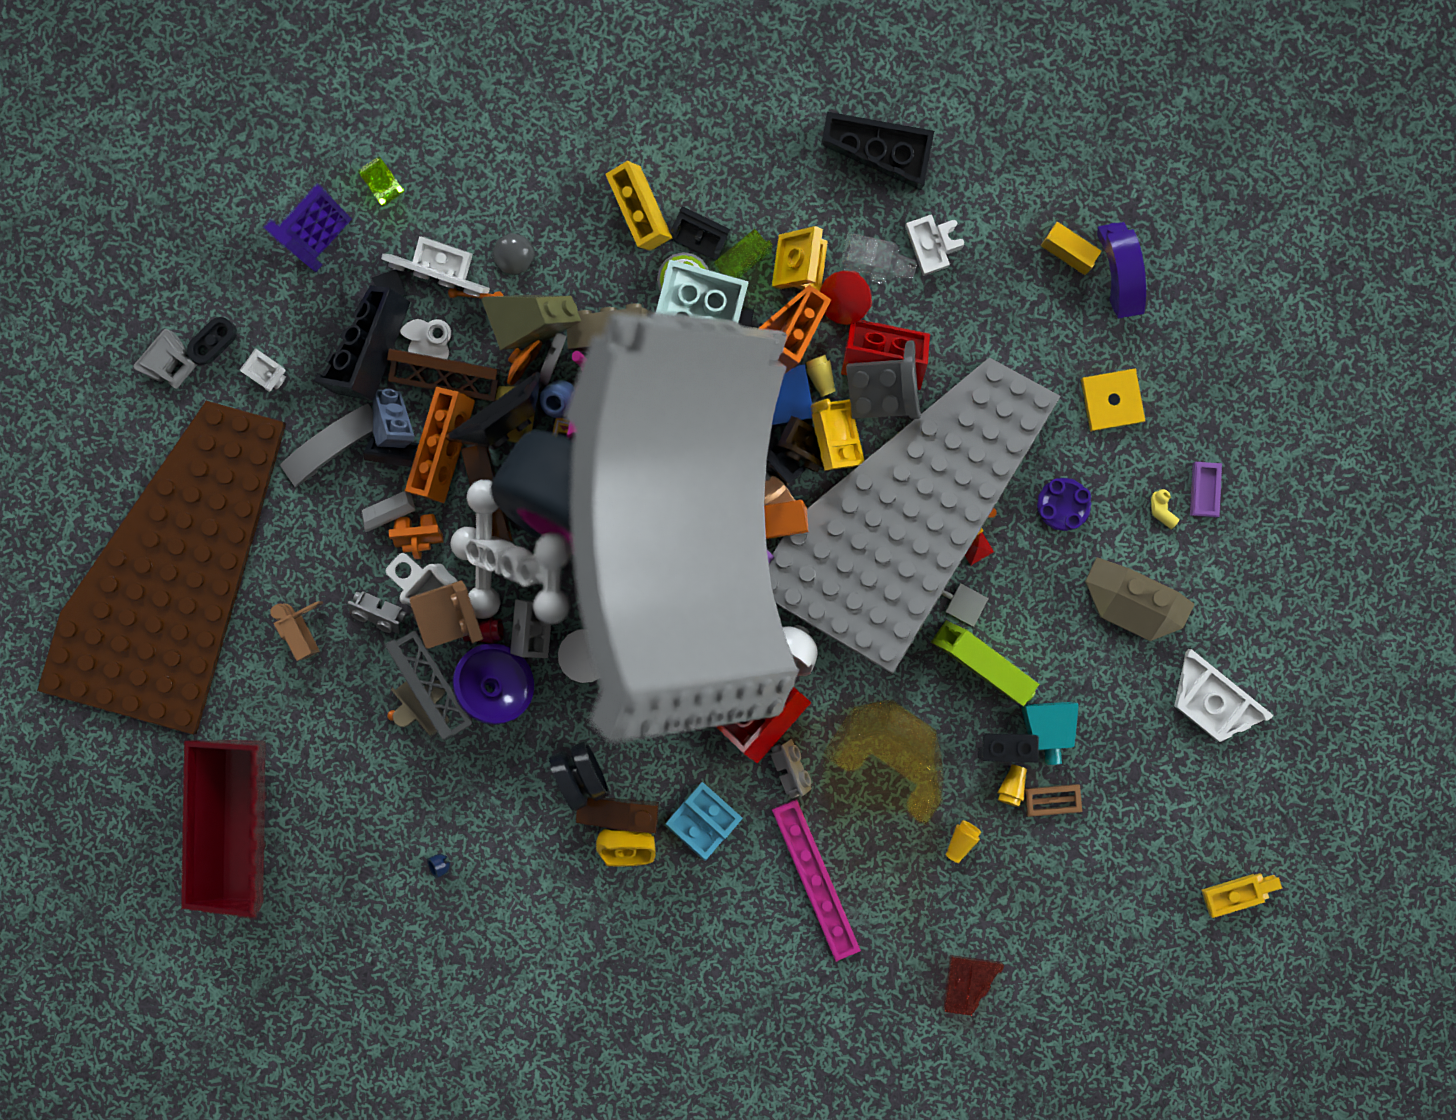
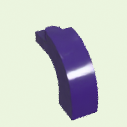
(1126, 269)

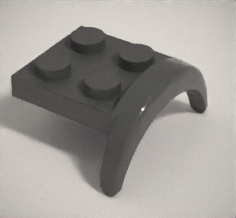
(885, 387)

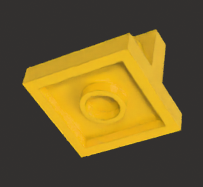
(800, 259)

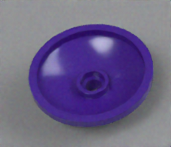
(504, 672)

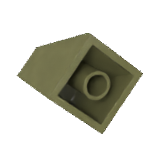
(529, 318)

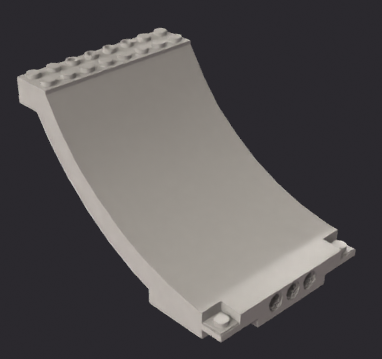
(675, 524)

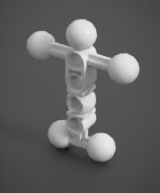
(513, 562)

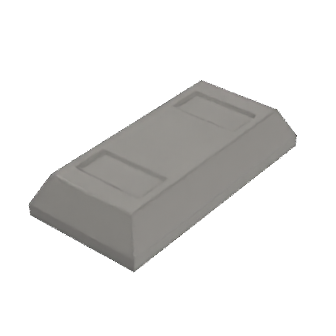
(387, 510)

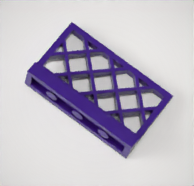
(313, 239)

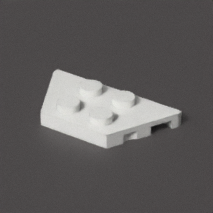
(1214, 700)

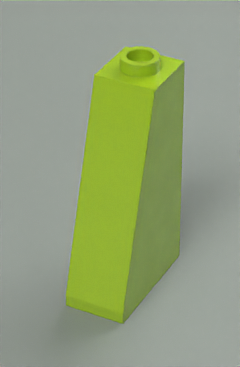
(985, 662)

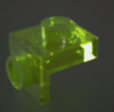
(381, 181)

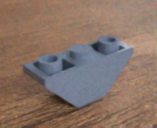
(391, 420)

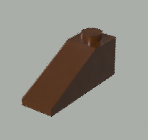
(620, 814)

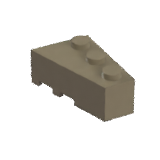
(592, 324)

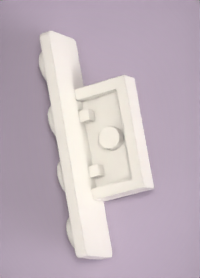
(439, 261)

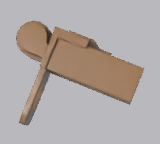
(294, 629)

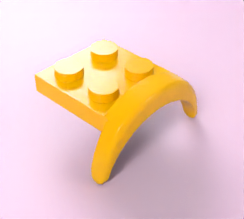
(836, 434)

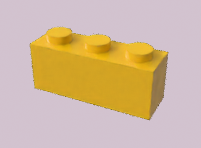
(638, 206)

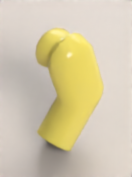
(1159, 508)

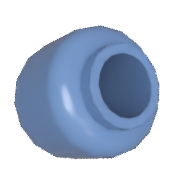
(556, 398)

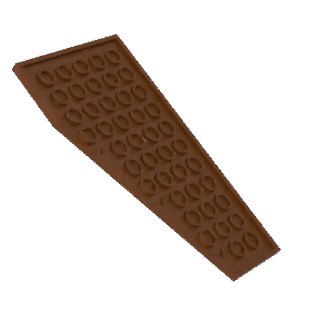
(162, 592)

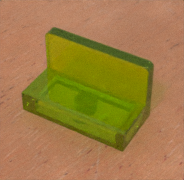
(743, 255)

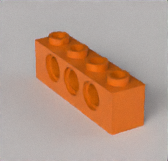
(436, 455)

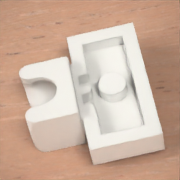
(932, 243)

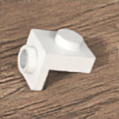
(264, 370)

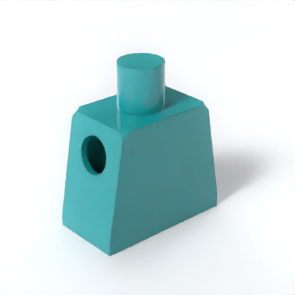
(1054, 726)

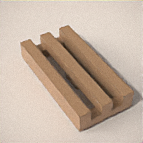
(1053, 789)

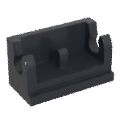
(700, 233)
(780, 465)

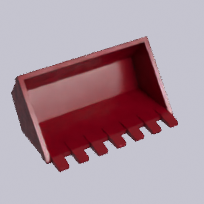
(223, 826)

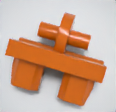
(416, 538)

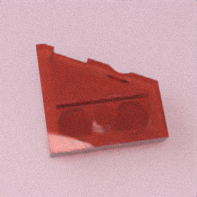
(968, 982)

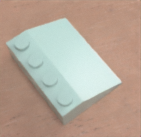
(701, 293)

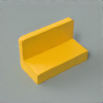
(1071, 248)

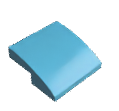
(703, 821)

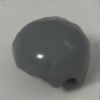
(513, 253)

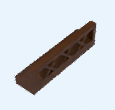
(443, 364)
(481, 467)

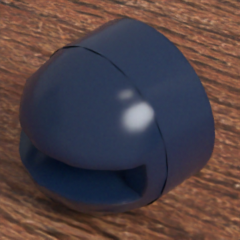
(437, 865)

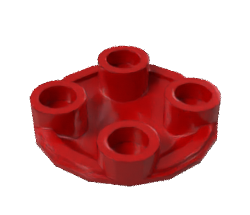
(848, 295)

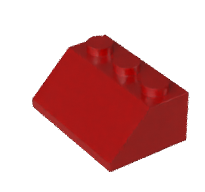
(882, 342)
(760, 735)

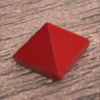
(978, 550)

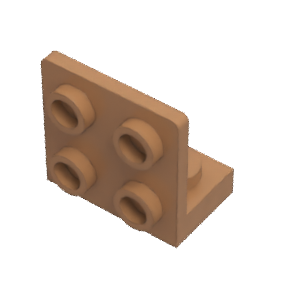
(445, 615)

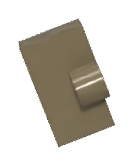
(412, 709)

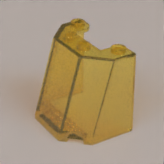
(898, 741)

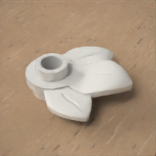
(423, 339)

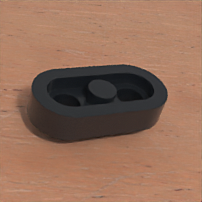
(211, 338)

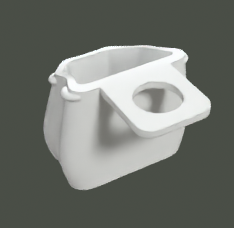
(420, 579)

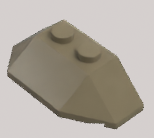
(1136, 601)

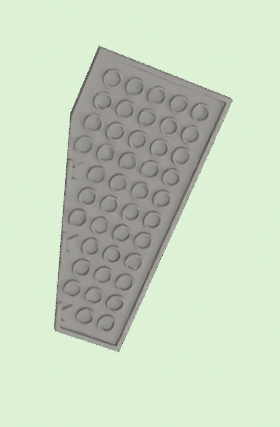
(908, 515)

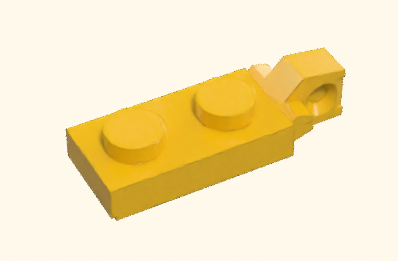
(1239, 894)

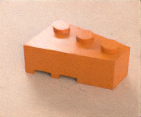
(799, 321)

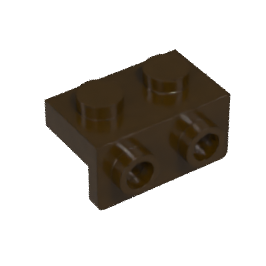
(801, 443)

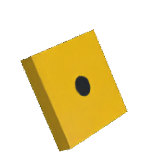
(1113, 399)

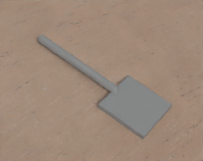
(965, 604)

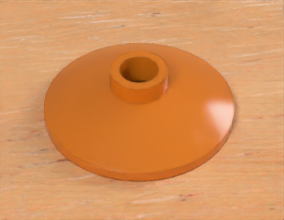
(521, 359)

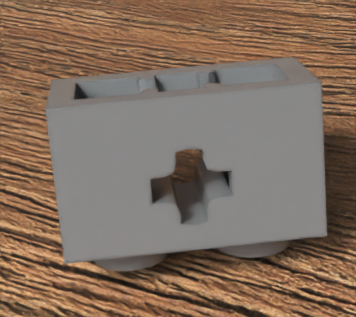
(529, 633)

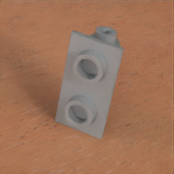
(366, 610)
(797, 779)

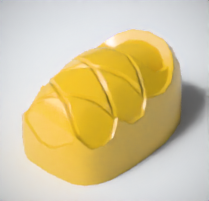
(625, 848)

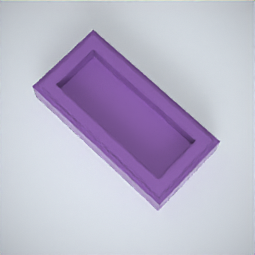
(1206, 489)

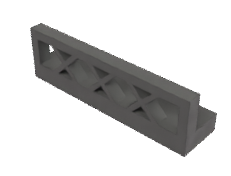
(419, 690)

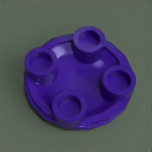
(1064, 504)

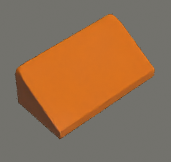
(785, 519)

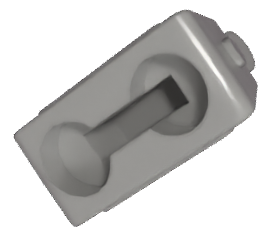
(163, 358)

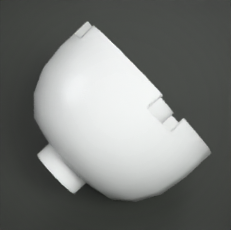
(802, 648)

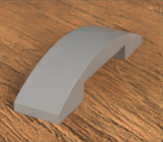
(328, 444)

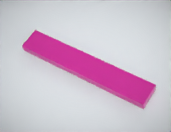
(816, 880)

